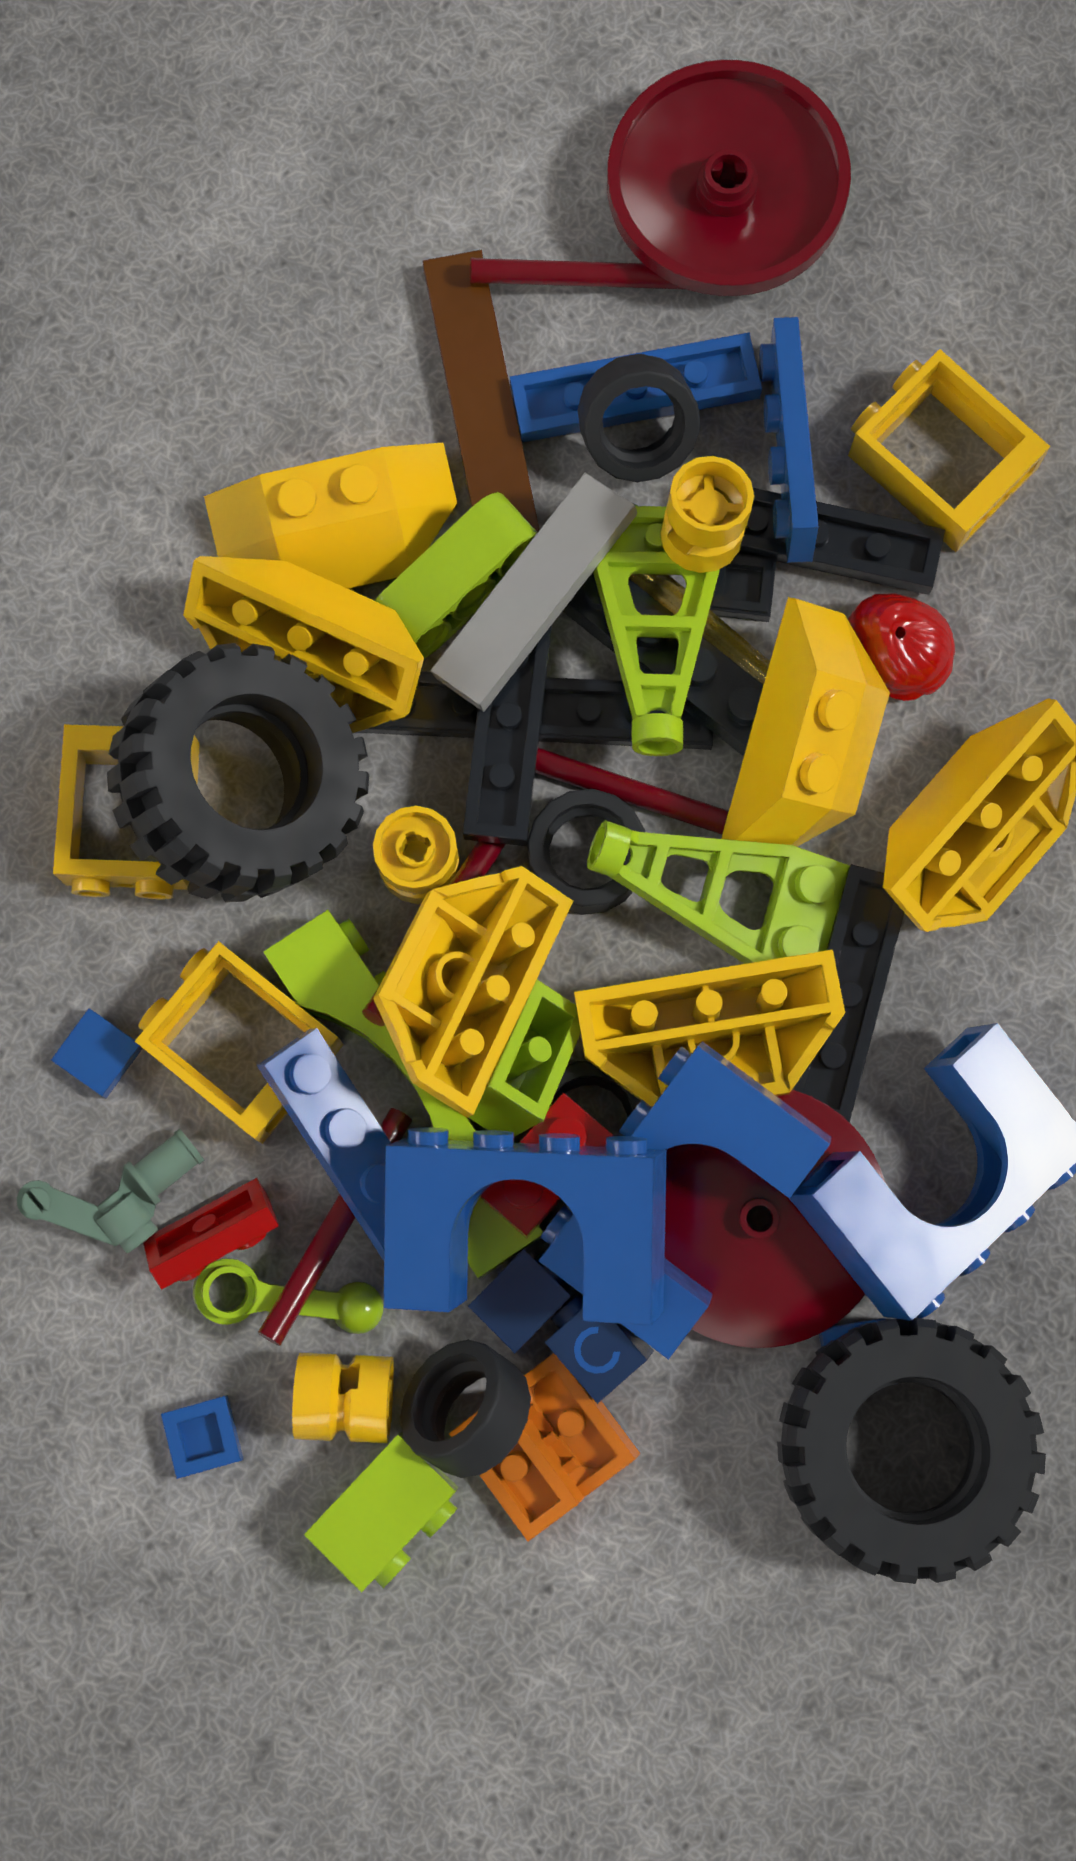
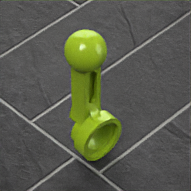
(354, 1307)

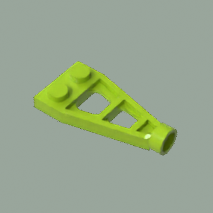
(642, 552)
(799, 907)

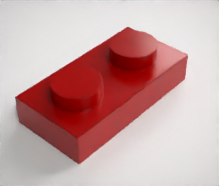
(526, 1202)
(209, 1233)

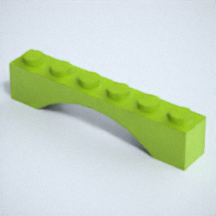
(332, 983)

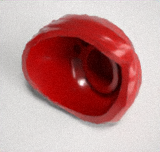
(905, 643)

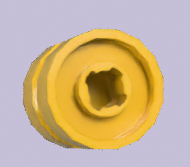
(706, 514)
(415, 852)
(343, 1397)

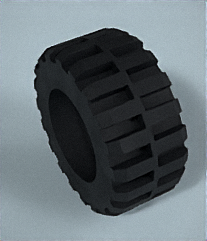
(300, 728)
(998, 1468)

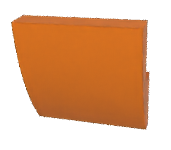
(561, 1454)

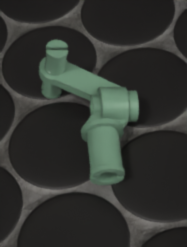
(127, 1212)

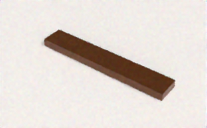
(478, 383)

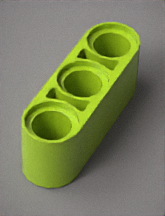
(458, 571)

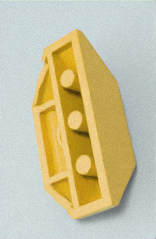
(342, 516)
(331, 628)
(808, 732)
(984, 819)
(467, 979)
(755, 1014)

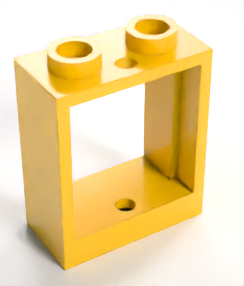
(981, 413)
(88, 876)
(167, 1018)

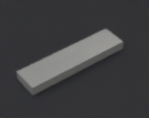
(534, 591)

